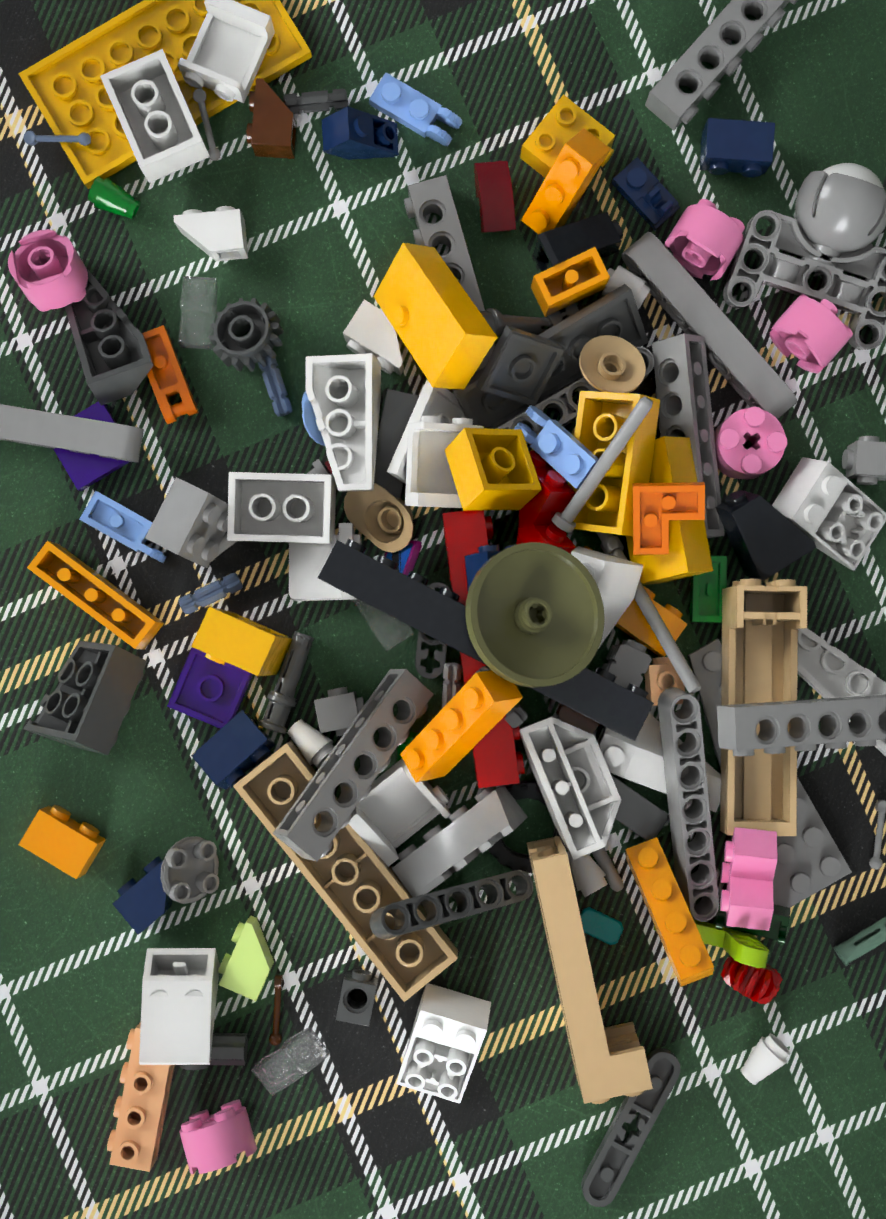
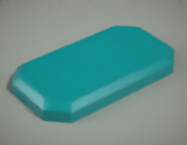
(601, 926)

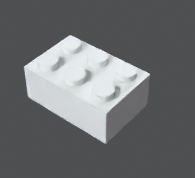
(155, 116)
(281, 507)

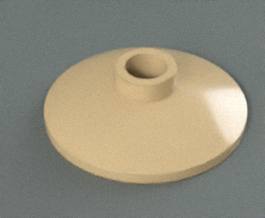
(616, 355)

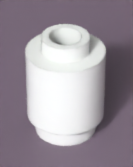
(623, 276)

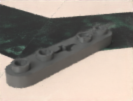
(616, 1156)

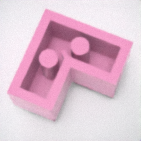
(749, 878)

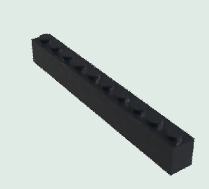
(445, 620)

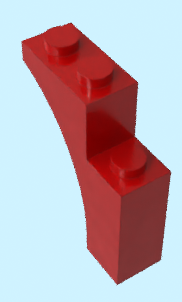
(536, 515)

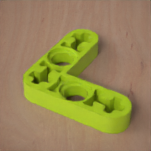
(739, 945)

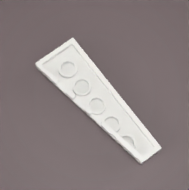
(834, 673)

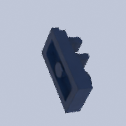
(645, 193)

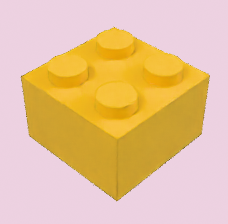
(492, 469)

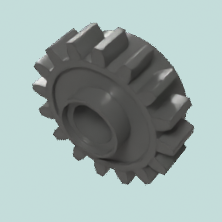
(256, 345)

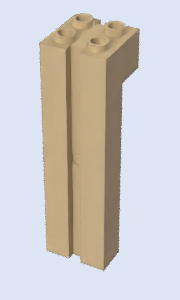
(760, 667)
(607, 1058)

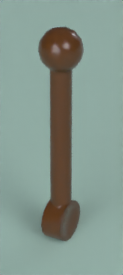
(275, 1037)

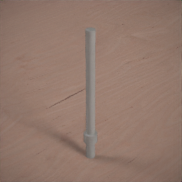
(612, 546)

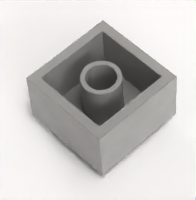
(190, 523)

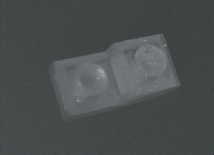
(198, 310)
(386, 628)
(291, 1062)

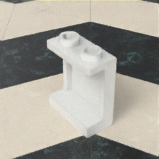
(228, 49)
(427, 468)
(396, 810)

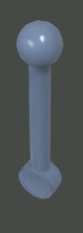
(32, 138)

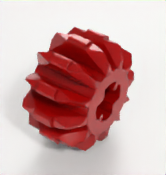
(752, 982)

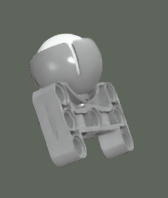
(835, 220)

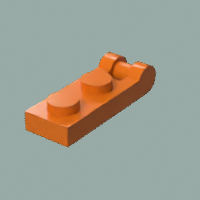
(167, 376)

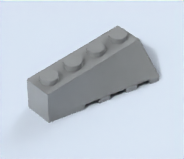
(460, 842)

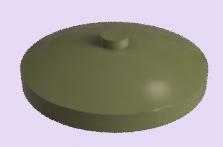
(535, 615)

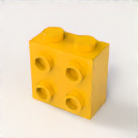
(555, 130)

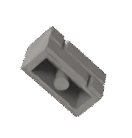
(627, 662)

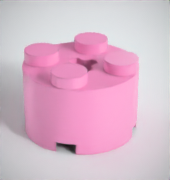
(705, 240)
(48, 270)
(810, 333)
(762, 431)
(217, 1138)

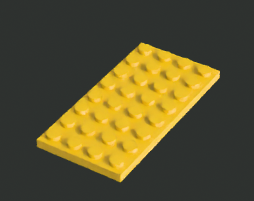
(76, 101)

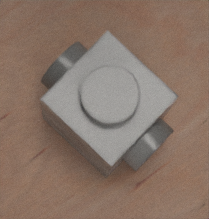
(865, 460)
(337, 710)

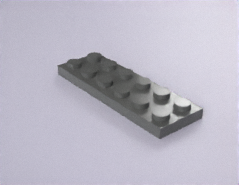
(610, 315)

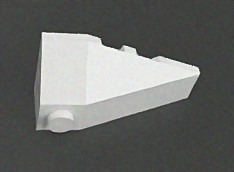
(347, 411)
(616, 582)
(643, 760)

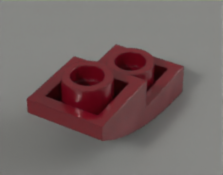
(495, 196)

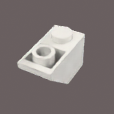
(217, 232)
(373, 333)

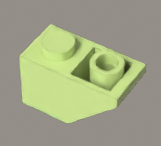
(250, 962)

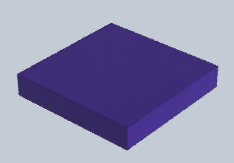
(91, 468)
(209, 689)

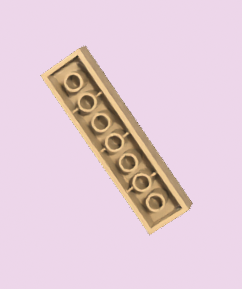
(349, 878)

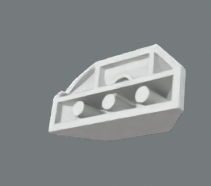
(572, 783)

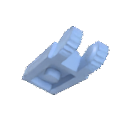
(413, 109)
(559, 447)
(120, 524)

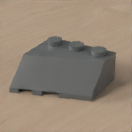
(90, 697)

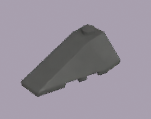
(108, 345)

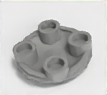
(190, 870)

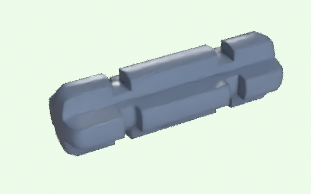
(276, 387)
(210, 593)

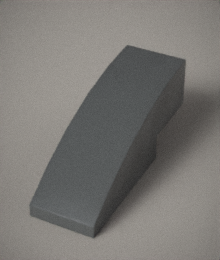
(394, 419)

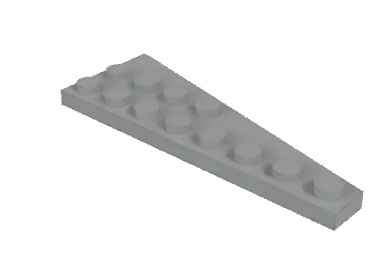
(804, 861)

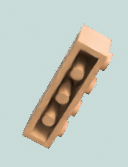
(139, 1110)

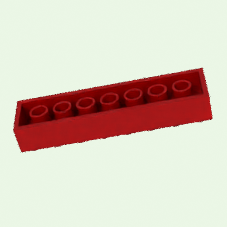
(495, 753)

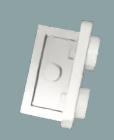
(306, 564)

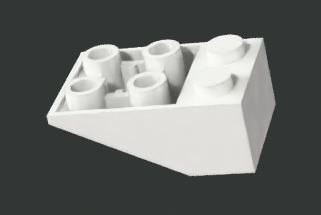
(830, 511)
(178, 1006)
(444, 1042)

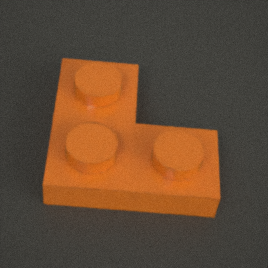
(656, 505)

